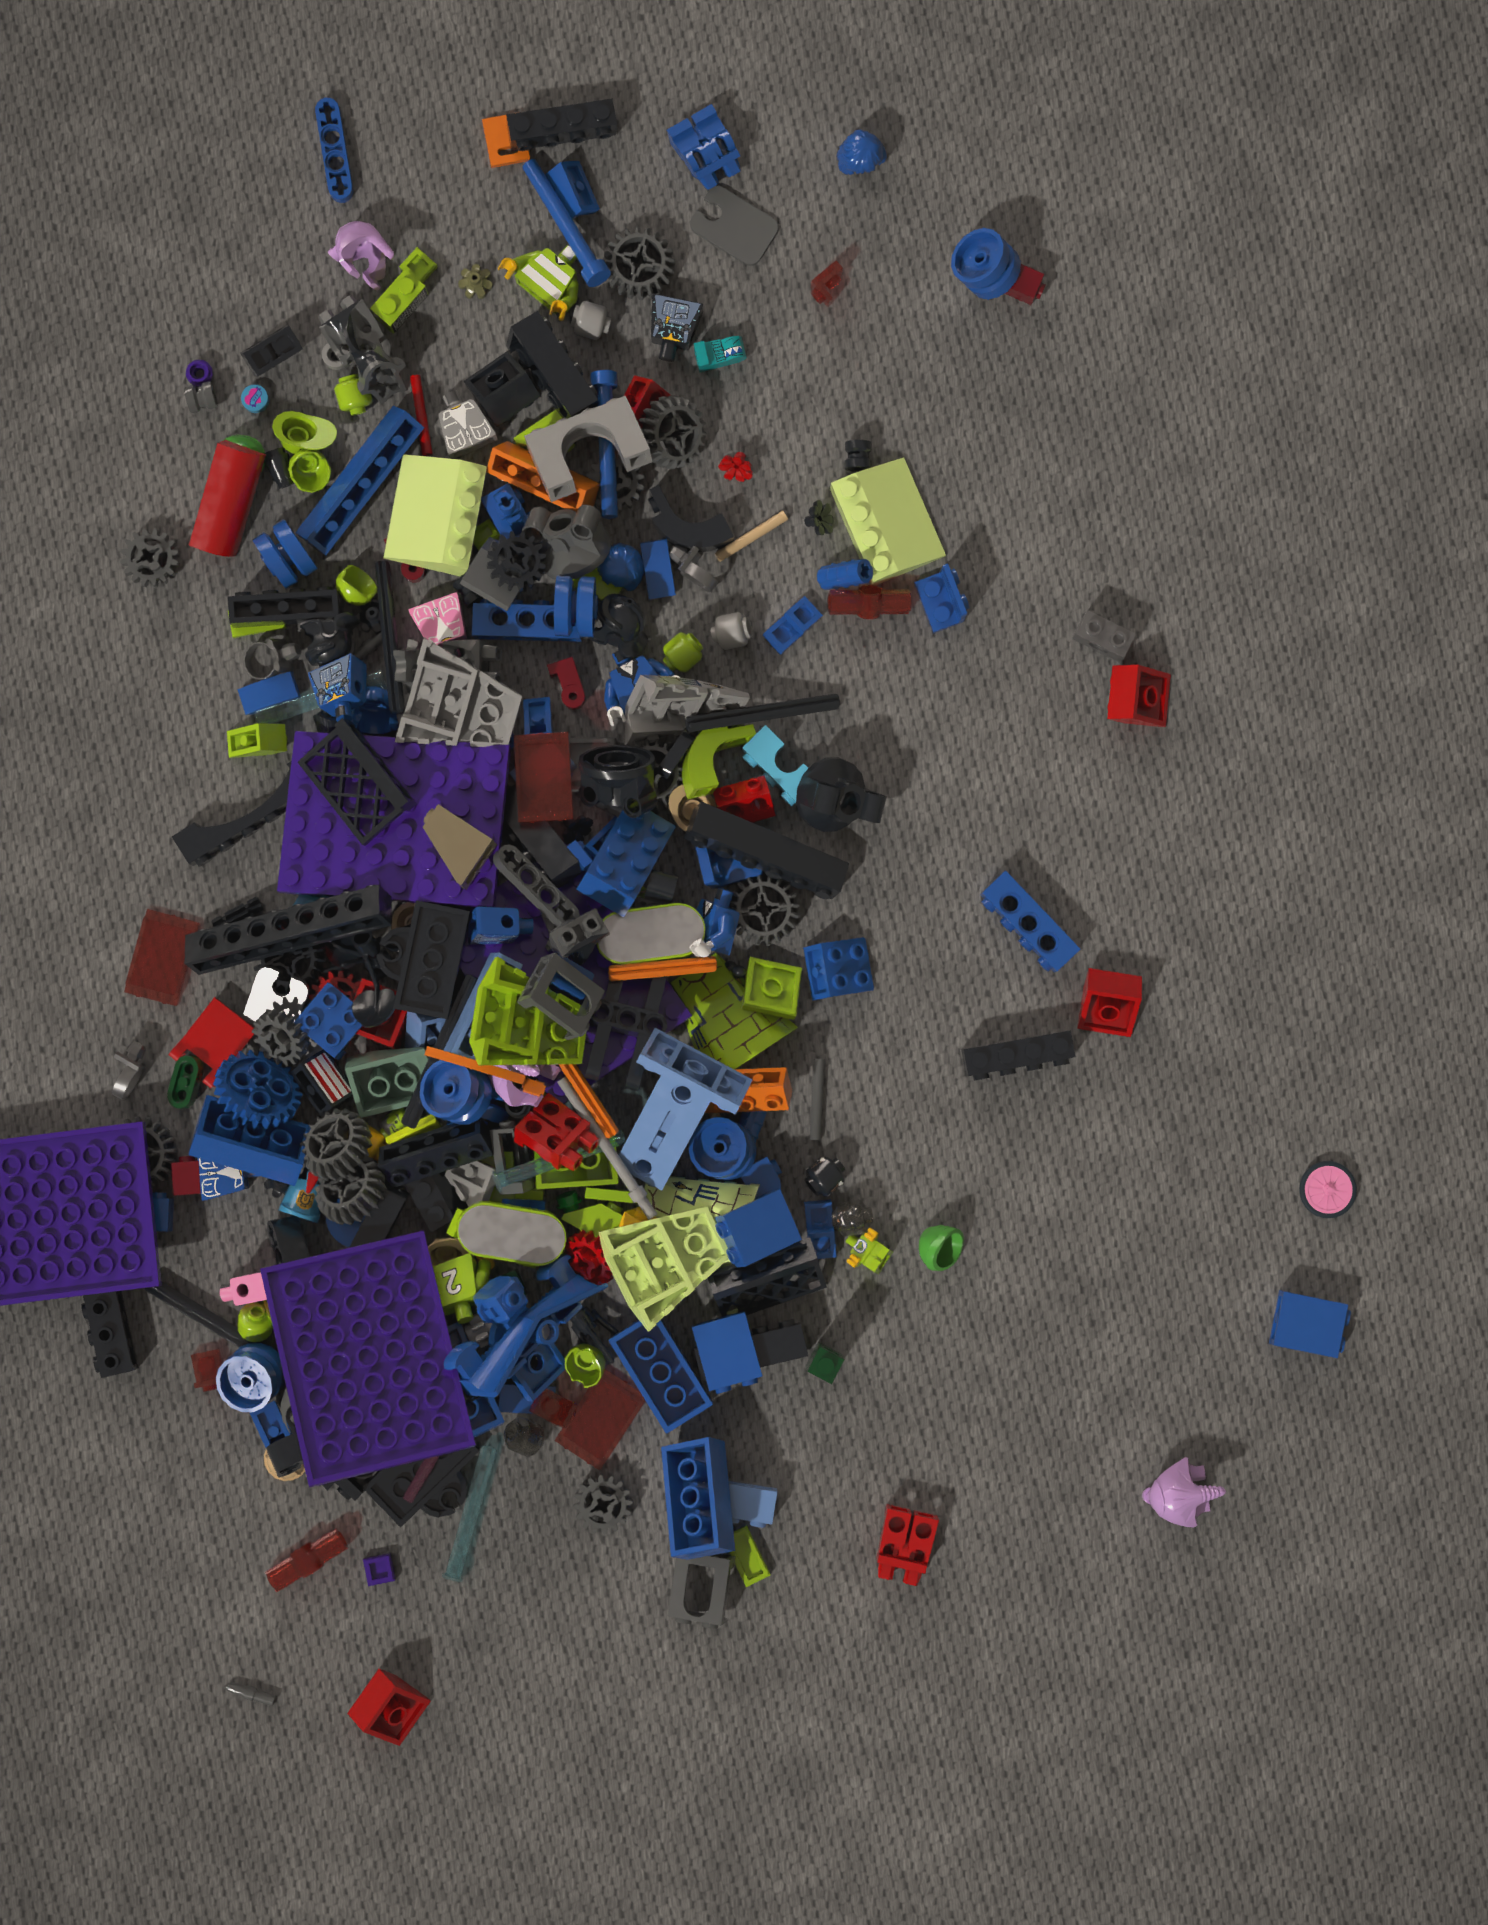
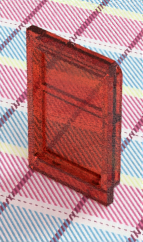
(543, 777)
(159, 957)
(601, 1419)

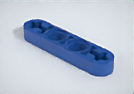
(334, 150)

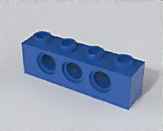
(484, 627)
(1064, 946)

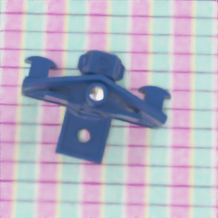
(521, 1332)

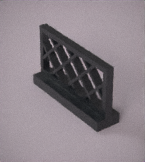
(369, 762)
(776, 1269)

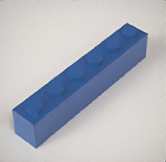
(359, 480)

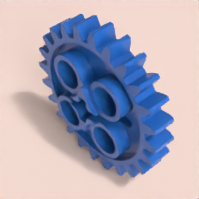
(257, 1089)

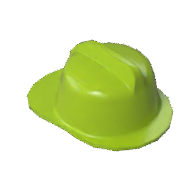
(303, 431)

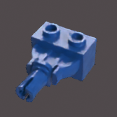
(506, 510)

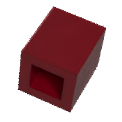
(1027, 285)
(186, 1176)

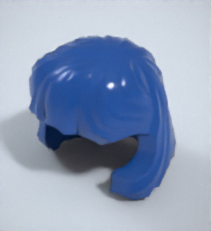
(860, 153)
(622, 567)
(374, 714)

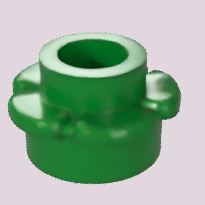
(568, 1201)

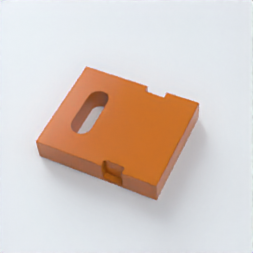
(497, 140)

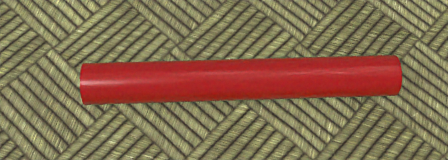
(421, 415)

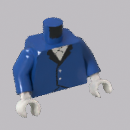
(624, 679)
(719, 925)

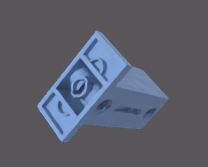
(676, 1105)

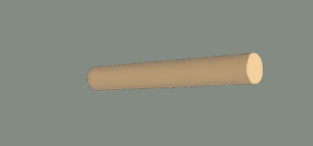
(751, 536)

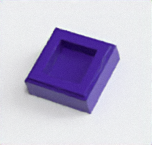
(379, 1569)

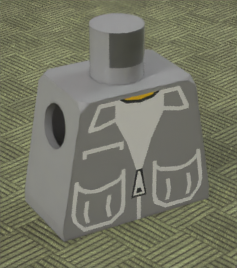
(464, 426)

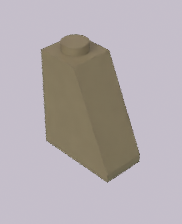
(458, 844)

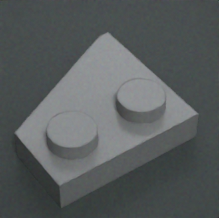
(472, 1181)

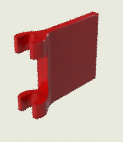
(215, 1037)

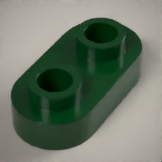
(184, 1080)

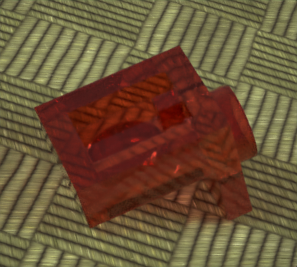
(828, 278)
(206, 1368)
(554, 1408)

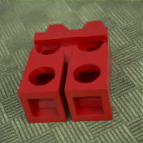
(556, 1133)
(904, 1552)

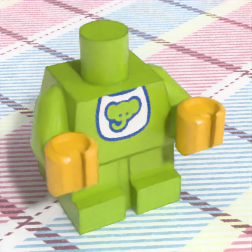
(868, 1251)

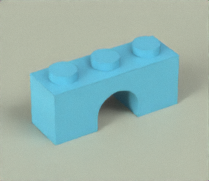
(762, 752)

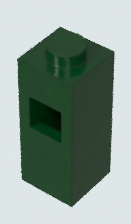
(824, 1362)

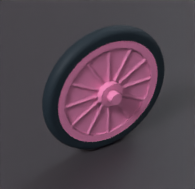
(1328, 1189)

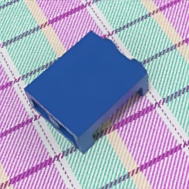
(757, 1229)
(1309, 1324)
(727, 1352)

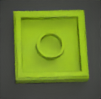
(771, 988)

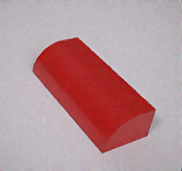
(227, 499)

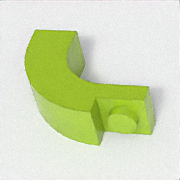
(698, 769)

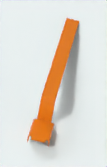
(529, 1085)

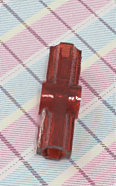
(869, 602)
(306, 1559)

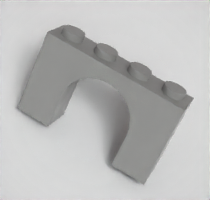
(611, 421)

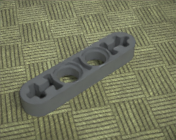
(539, 883)

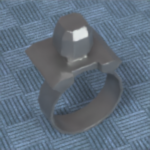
(690, 569)
(283, 652)
(132, 1071)

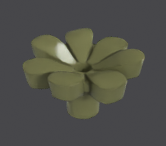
(475, 286)

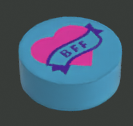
(255, 398)

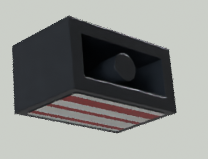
(322, 1082)

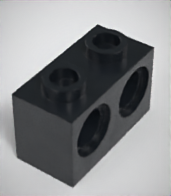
(271, 351)

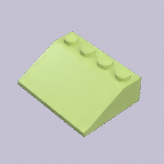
(435, 513)
(887, 520)

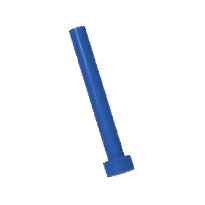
(594, 270)
(605, 382)

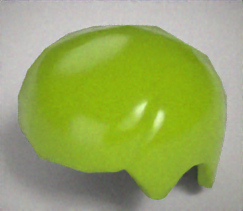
(309, 470)
(355, 586)
(585, 1364)

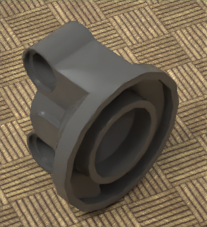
(570, 539)

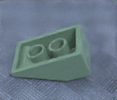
(384, 1078)

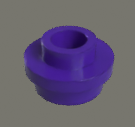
(197, 365)

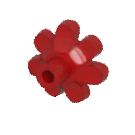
(736, 467)

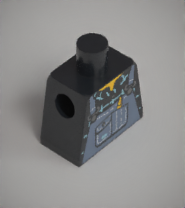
(673, 324)

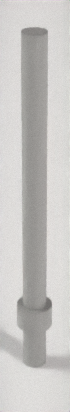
(637, 1193)

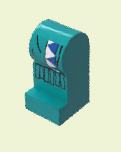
(719, 353)

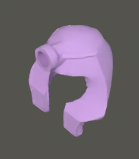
(360, 241)
(515, 1096)
(1177, 1497)

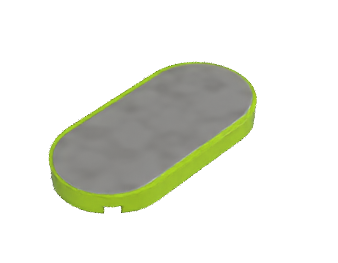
(651, 934)
(511, 1233)

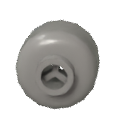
(590, 320)
(732, 630)

